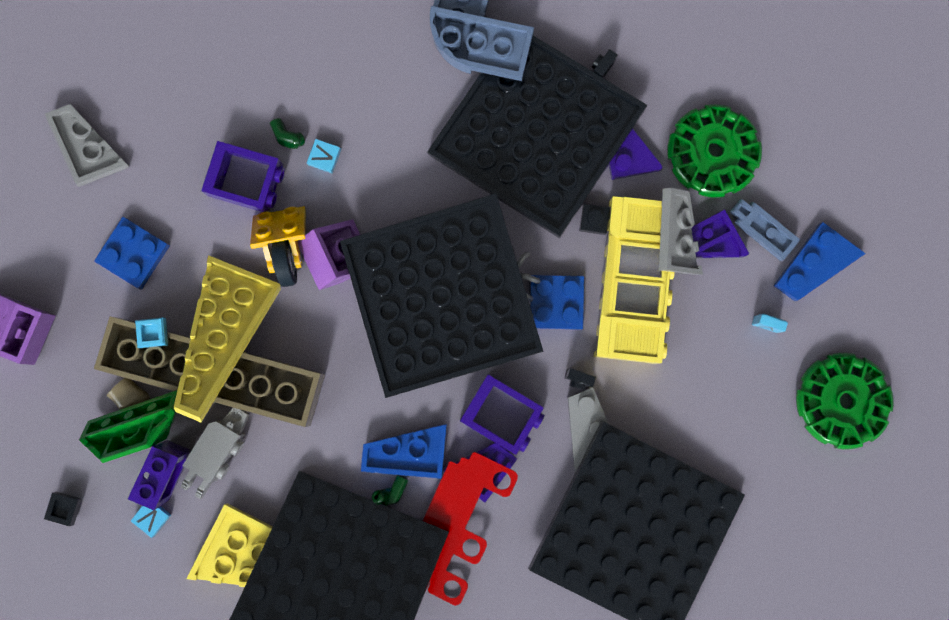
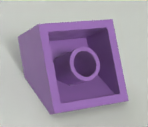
(325, 255)

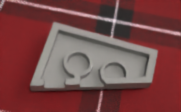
(82, 147)
(676, 237)
(584, 419)

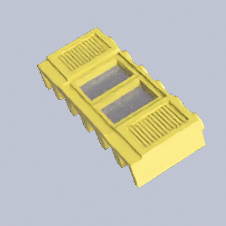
(633, 287)

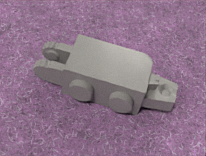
(214, 450)

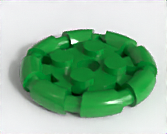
(708, 165)
(829, 406)

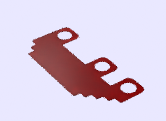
(452, 510)

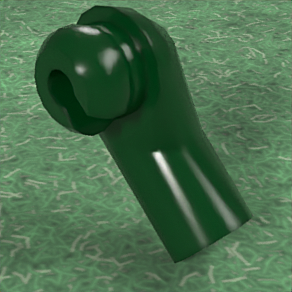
(286, 138)
(392, 494)

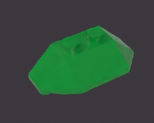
(130, 428)

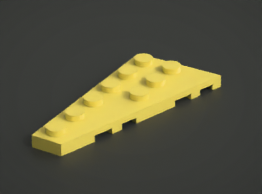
(223, 325)
(231, 548)

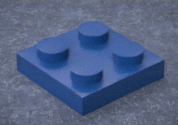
(132, 253)
(558, 302)

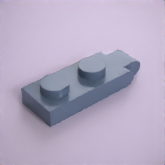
(764, 229)

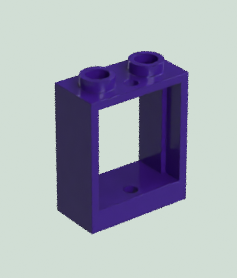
(218, 169)
(522, 440)
(165, 468)

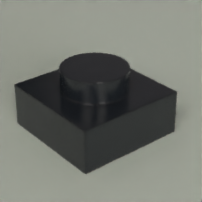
(604, 63)
(594, 219)
(579, 379)
(62, 508)

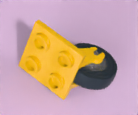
(282, 230)

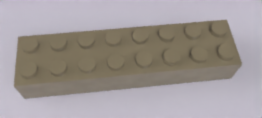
(253, 385)

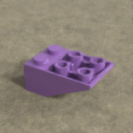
(22, 330)

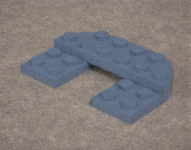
(478, 42)

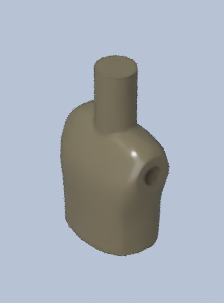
(127, 394)

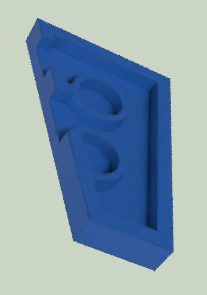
(816, 262)
(407, 454)

